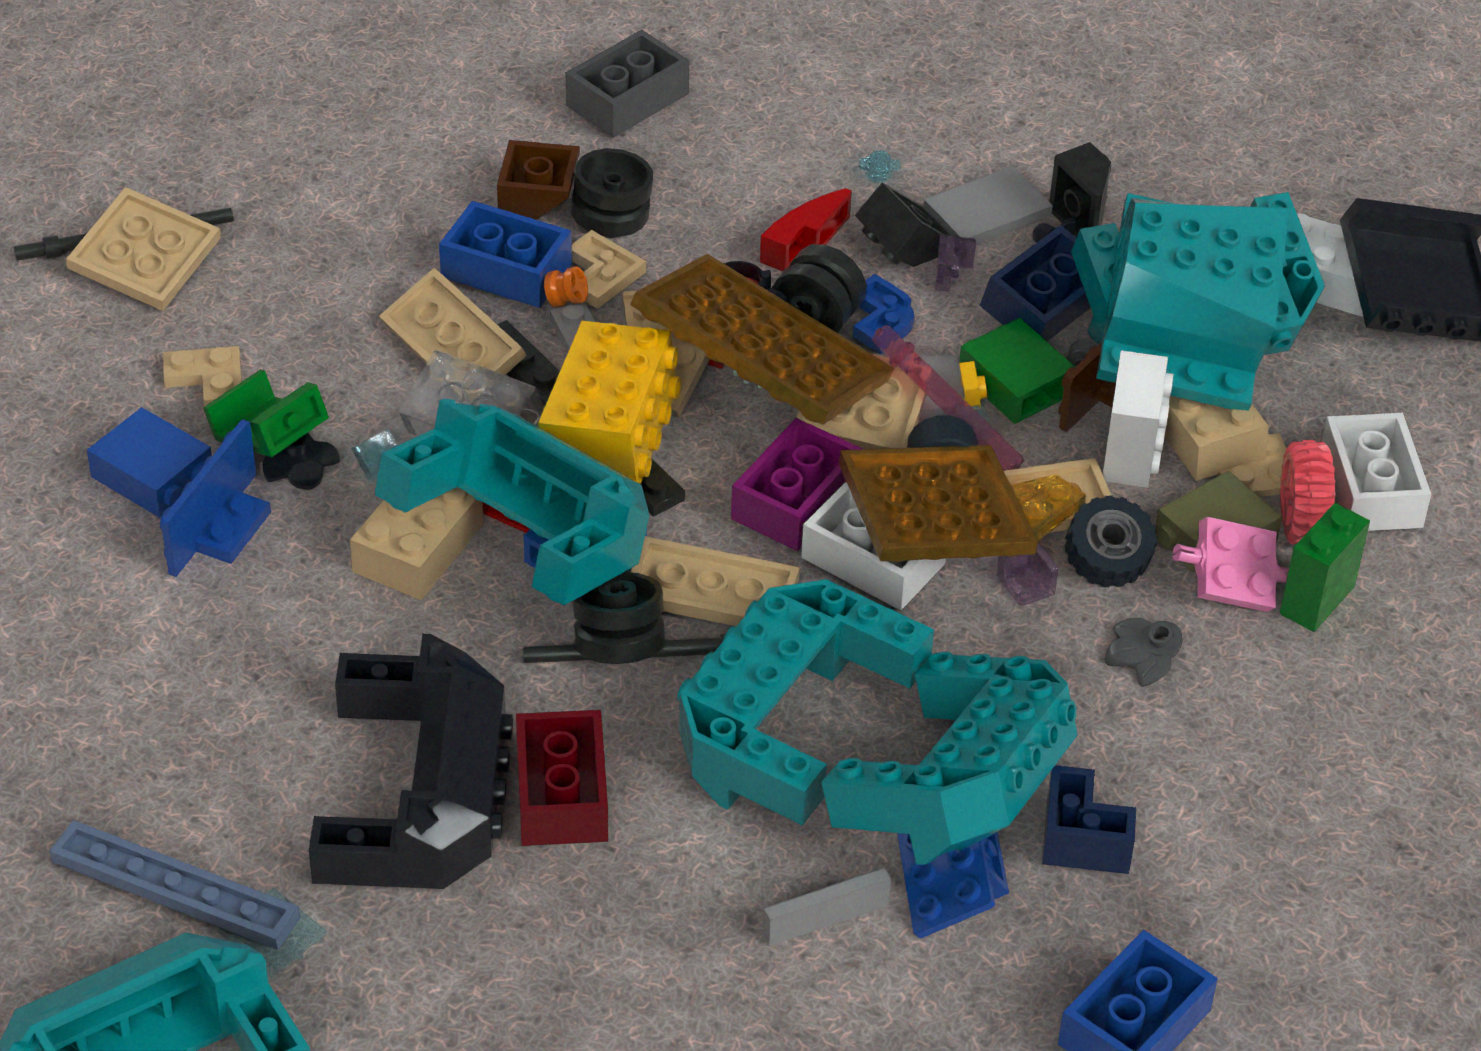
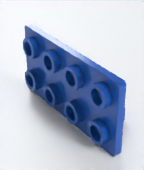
(212, 509)
(953, 884)

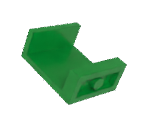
(272, 419)

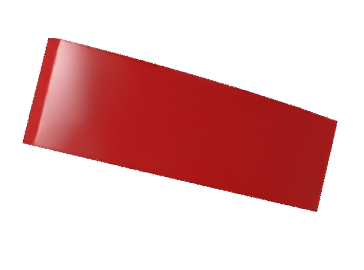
(803, 226)

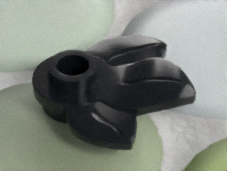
(301, 462)

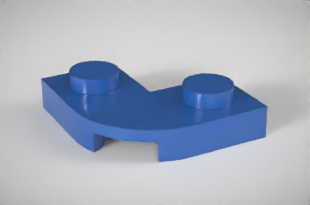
(885, 306)

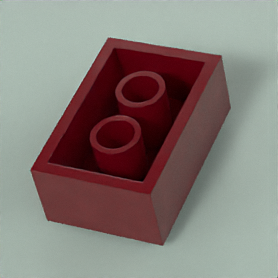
(561, 777)

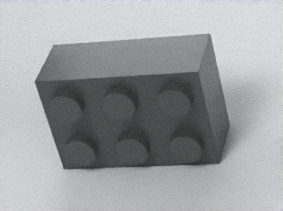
(627, 83)

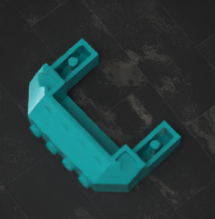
(1300, 282)
(579, 504)
(759, 660)
(1005, 740)
(162, 1001)

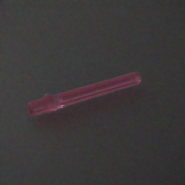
(943, 395)

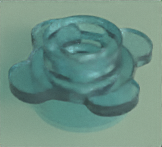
(879, 166)

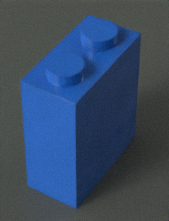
(147, 460)

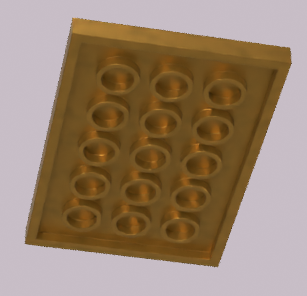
(762, 338)

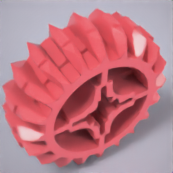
(1305, 487)

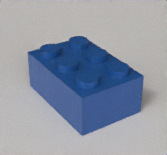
(504, 253)
(1139, 1001)

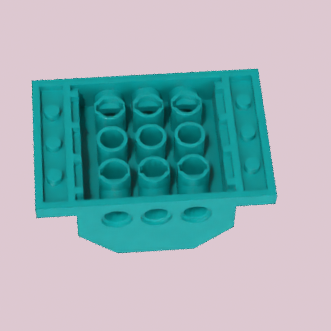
(1196, 291)

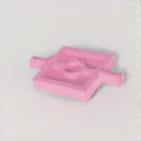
(1235, 564)

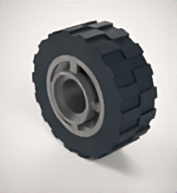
(1117, 521)

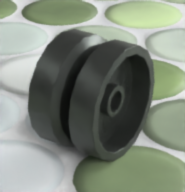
(612, 192)
(823, 285)
(620, 620)

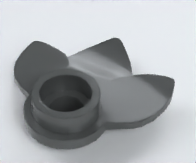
(1139, 647)

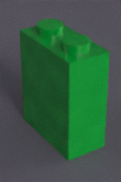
(1018, 368)
(1324, 567)

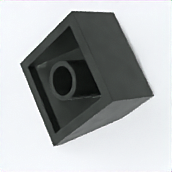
(1080, 186)
(900, 226)

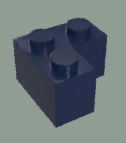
(1083, 831)

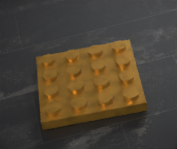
(937, 503)

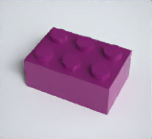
(789, 482)

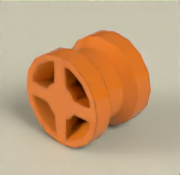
(566, 286)

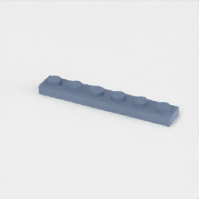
(175, 884)

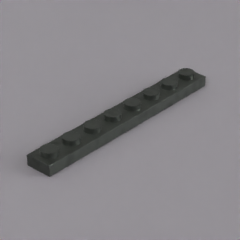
(535, 369)

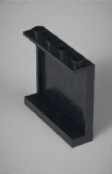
(1415, 268)

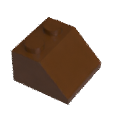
(535, 177)

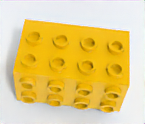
(615, 395)

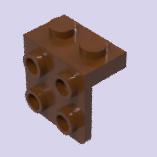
(1083, 390)

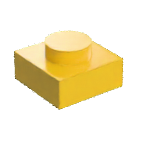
(973, 385)

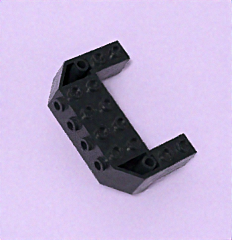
(451, 812)

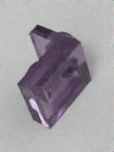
(953, 254)

